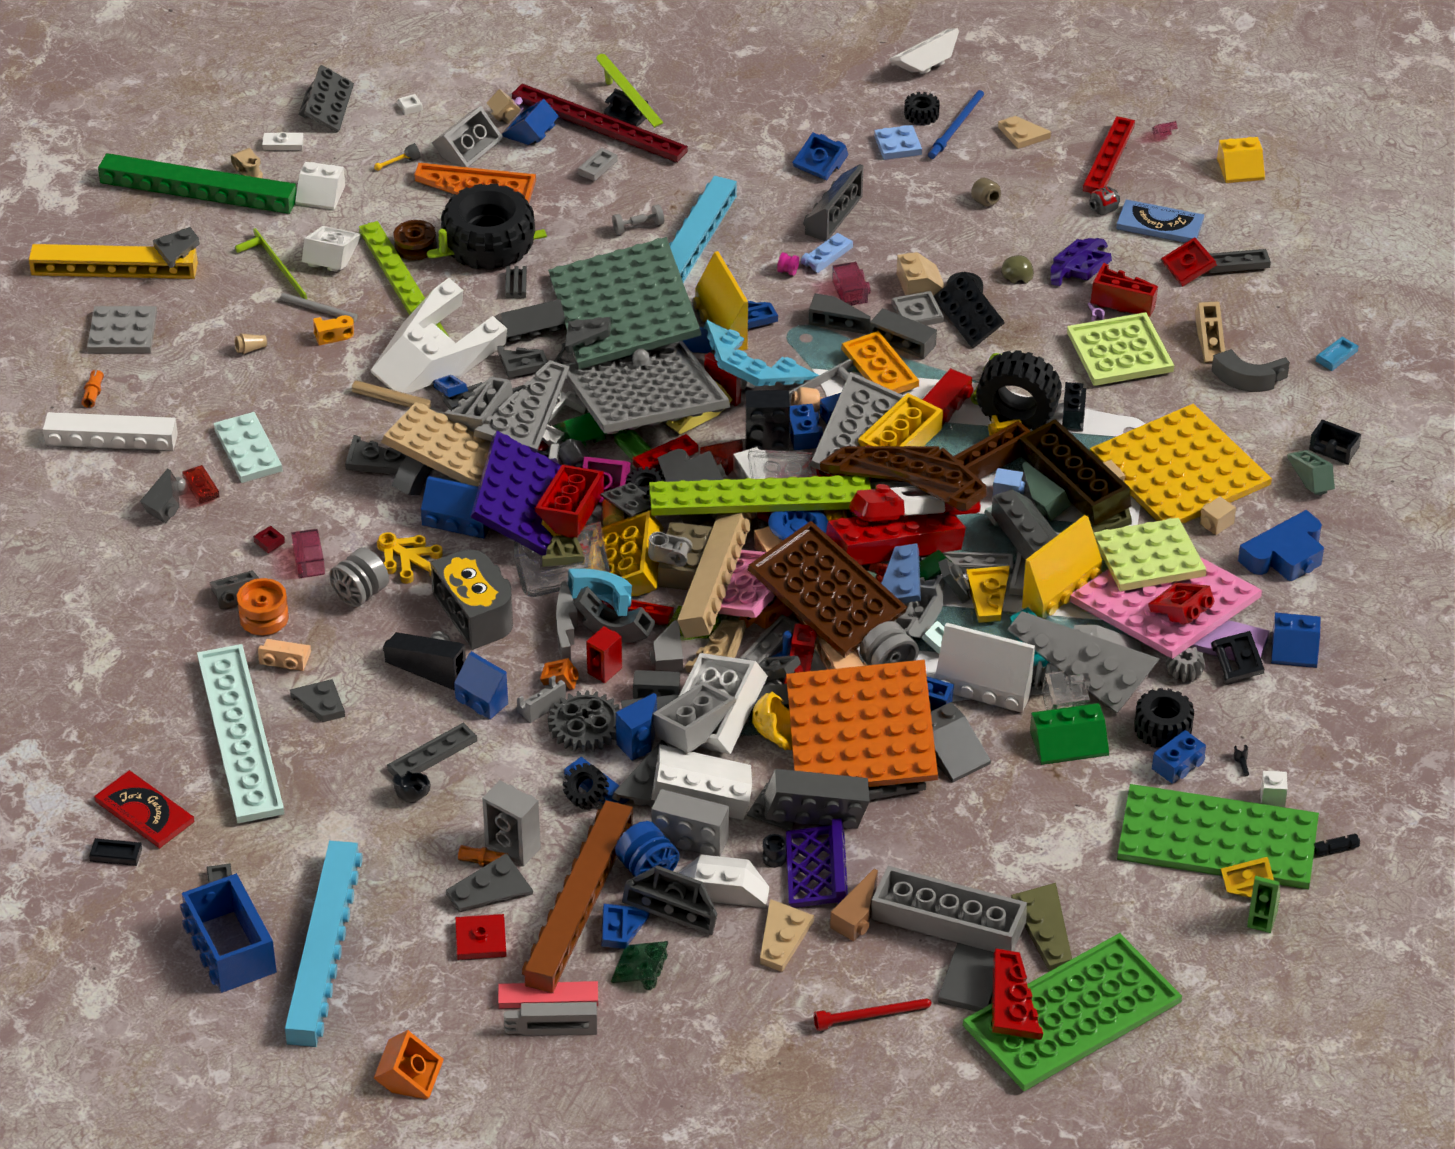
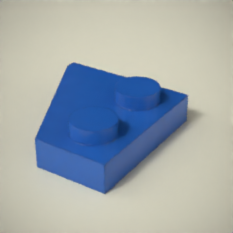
(761, 314)
(621, 924)

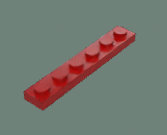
(1109, 154)

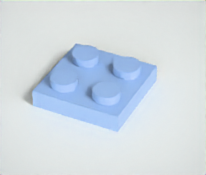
(898, 142)

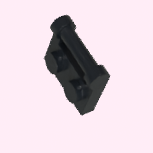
(1245, 655)

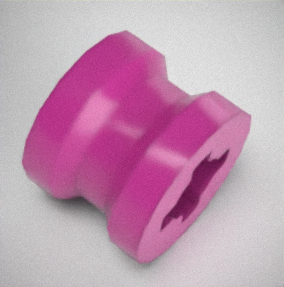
(788, 264)

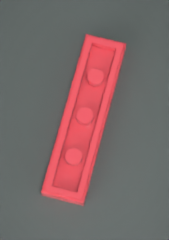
(513, 994)

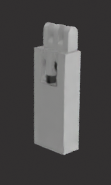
(552, 1019)

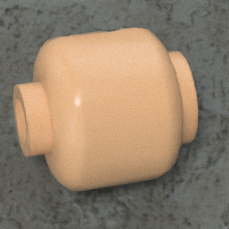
(806, 396)

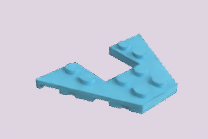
(755, 371)

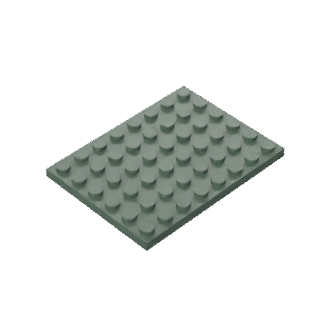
(636, 290)

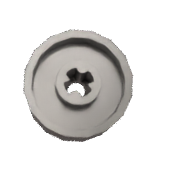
(888, 645)

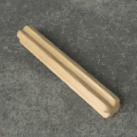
(387, 394)

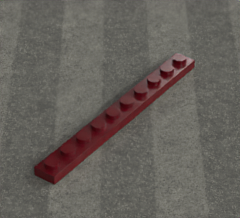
(604, 124)

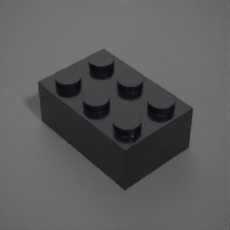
(767, 419)

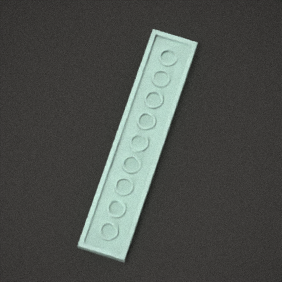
(240, 734)

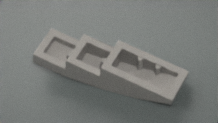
(565, 621)

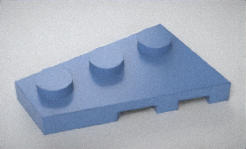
(903, 573)

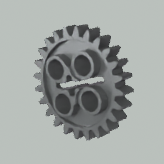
(583, 721)

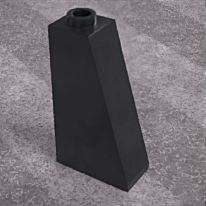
(426, 657)

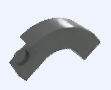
(1248, 376)
(411, 476)
(632, 628)

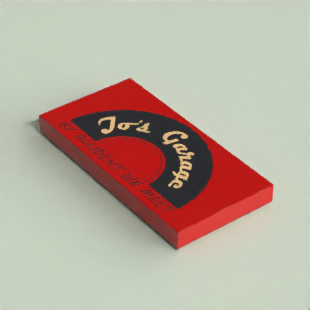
(144, 809)

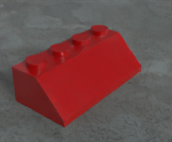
(571, 499)

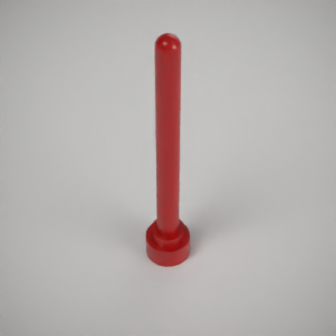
(825, 1019)

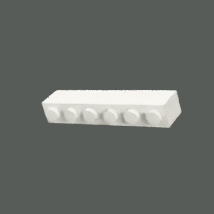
(110, 431)

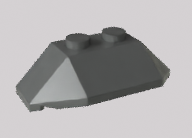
(672, 897)

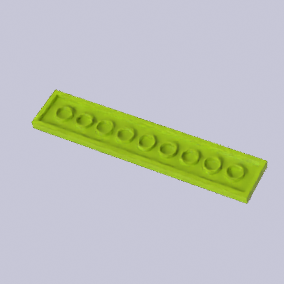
(754, 495)

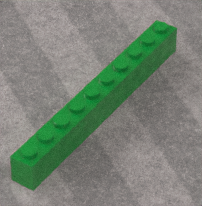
(197, 183)

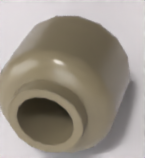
(986, 192)

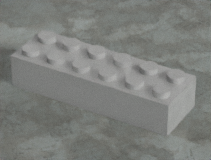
(948, 910)

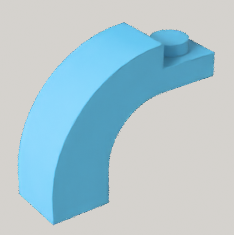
(604, 585)

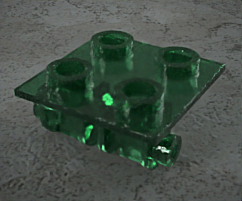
(641, 963)

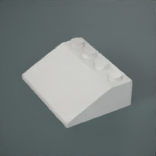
(986, 667)
(737, 678)
(704, 778)

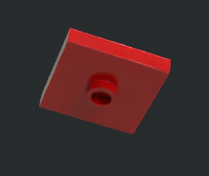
(1188, 261)
(728, 381)
(480, 936)

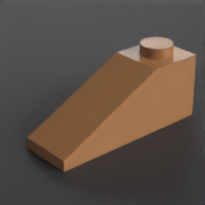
(853, 913)

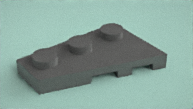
(489, 884)

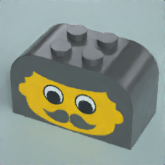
(473, 596)

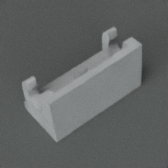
(542, 701)

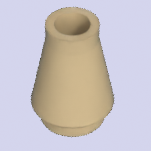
(249, 342)

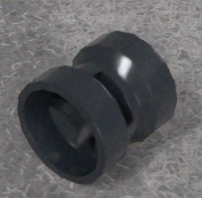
(774, 850)

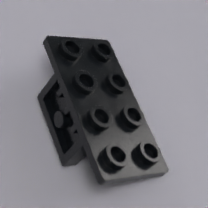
(969, 309)

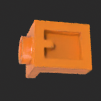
(562, 670)

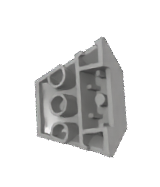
(923, 613)

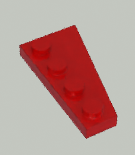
(1012, 1000)

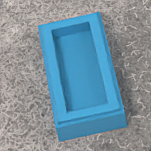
(1337, 353)

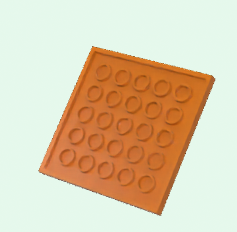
(864, 723)

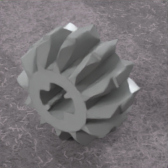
(1186, 665)

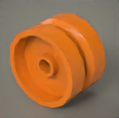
(262, 606)

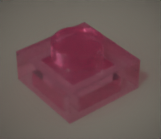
(1164, 129)

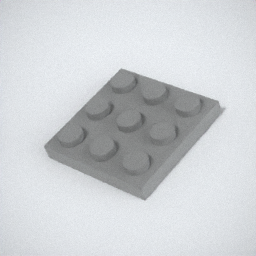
(122, 330)

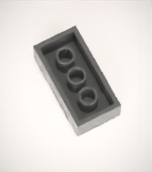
(816, 798)

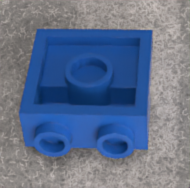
(820, 156)

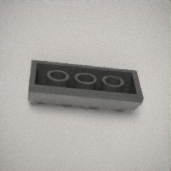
(835, 204)
(1021, 522)

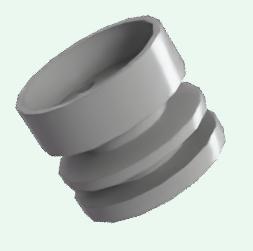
(358, 577)

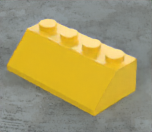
(905, 424)

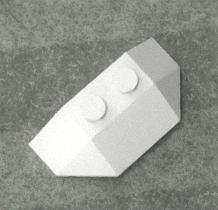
(927, 53)
(729, 880)

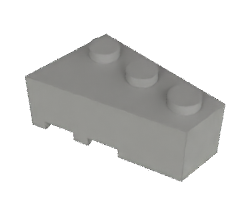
(482, 404)

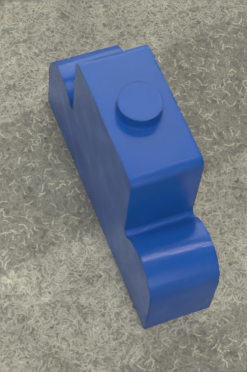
(1288, 548)

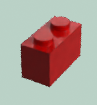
(604, 654)

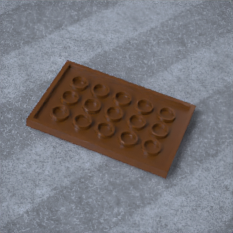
(826, 588)

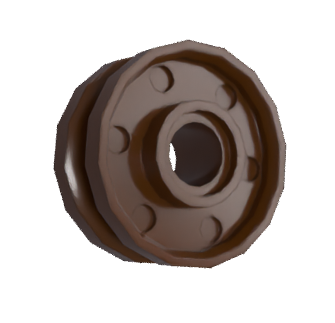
(414, 239)

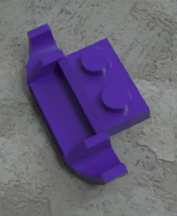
(1079, 260)

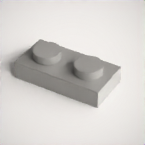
(597, 164)

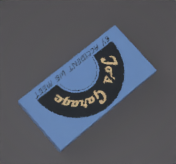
(1159, 221)

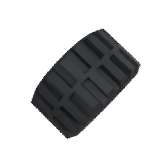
(1162, 716)

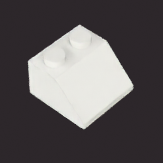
(320, 185)

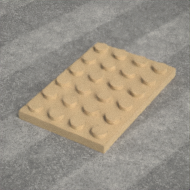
(439, 444)

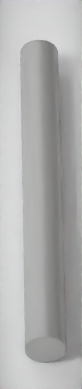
(316, 306)

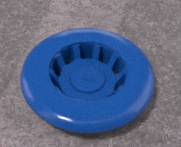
(787, 522)

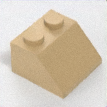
(918, 274)

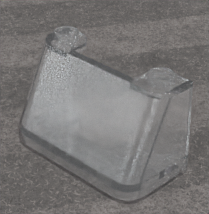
(546, 580)

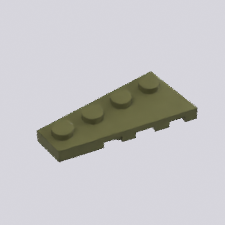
(1046, 924)

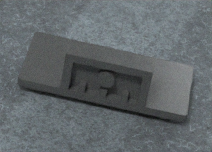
(327, 98)

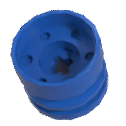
(644, 848)

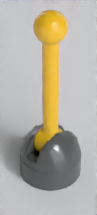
(411, 153)

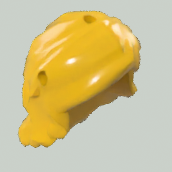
(773, 720)

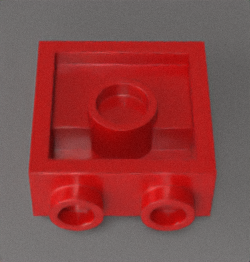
(1183, 602)

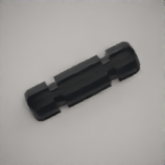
(1336, 844)

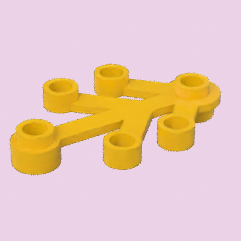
(389, 543)

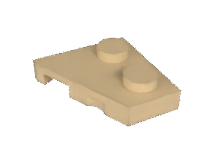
(1022, 132)

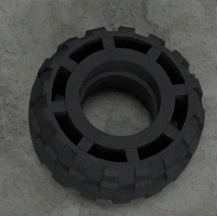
(488, 226)

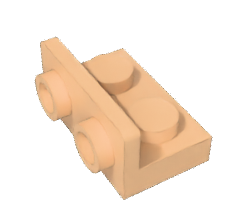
(284, 654)

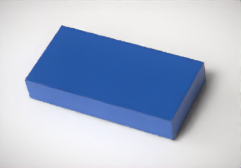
(450, 385)

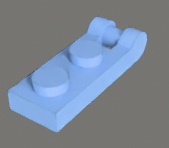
(827, 252)

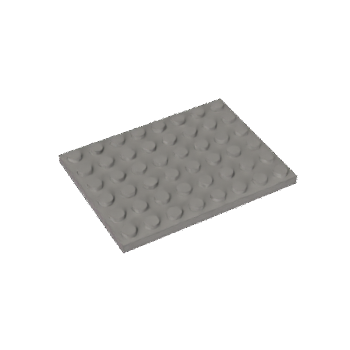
(636, 396)

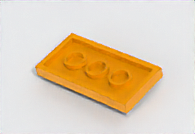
(880, 362)

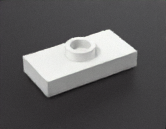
(283, 141)

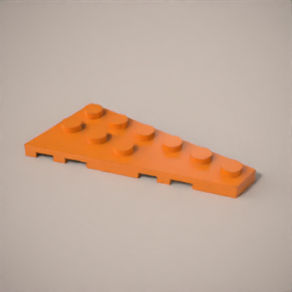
(456, 178)

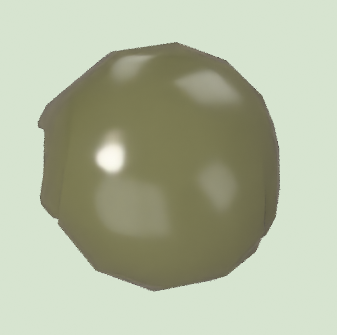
(1017, 268)

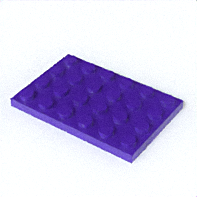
(511, 489)

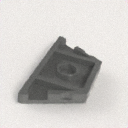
(640, 782)

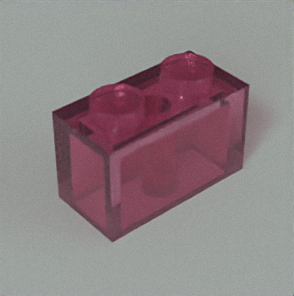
(850, 283)

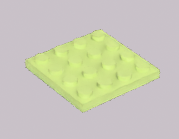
(1120, 349)
(1149, 554)

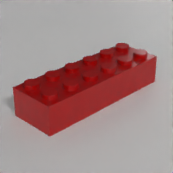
(875, 540)

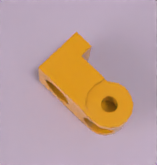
(333, 329)

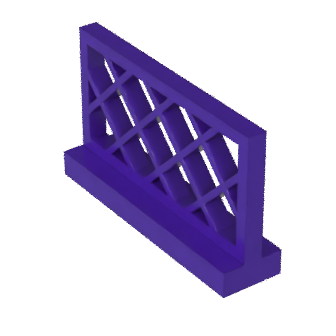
(836, 859)

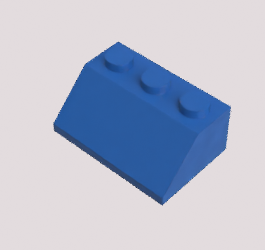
(449, 507)

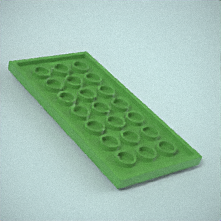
(1216, 833)
(1079, 1011)

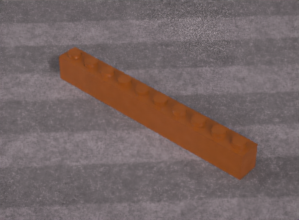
(577, 899)

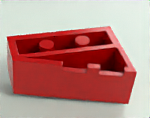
(1123, 293)

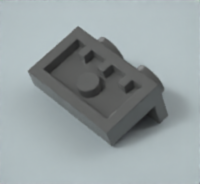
(227, 588)

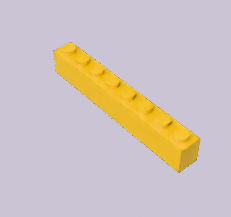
(108, 262)

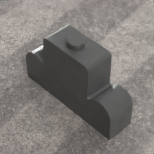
(678, 466)

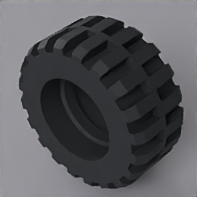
(1024, 372)

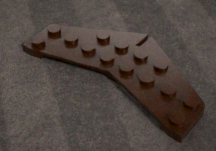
(922, 466)

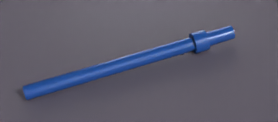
(941, 143)

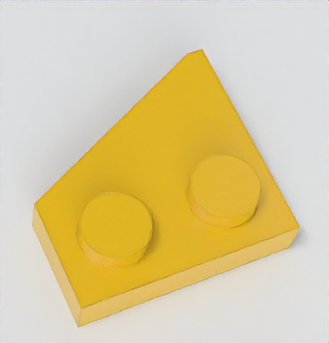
(1240, 877)

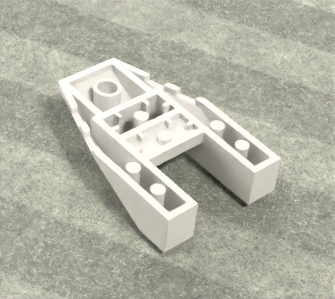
(425, 353)

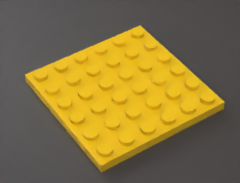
(1182, 465)

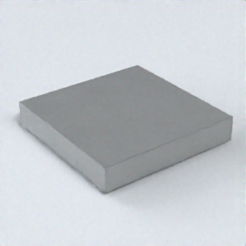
(918, 307)

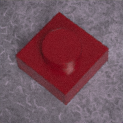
(269, 539)

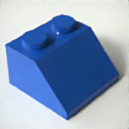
(532, 123)
(1295, 640)
(482, 686)
(636, 727)

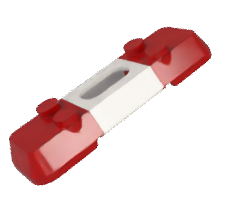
(890, 503)

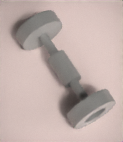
(657, 215)

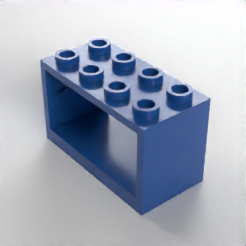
(238, 966)

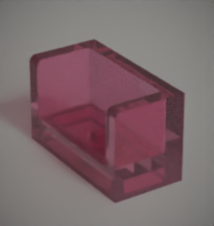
(308, 553)

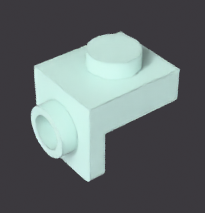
(934, 636)

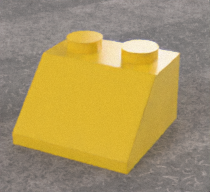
(1241, 159)

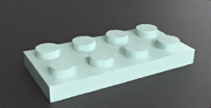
(248, 447)

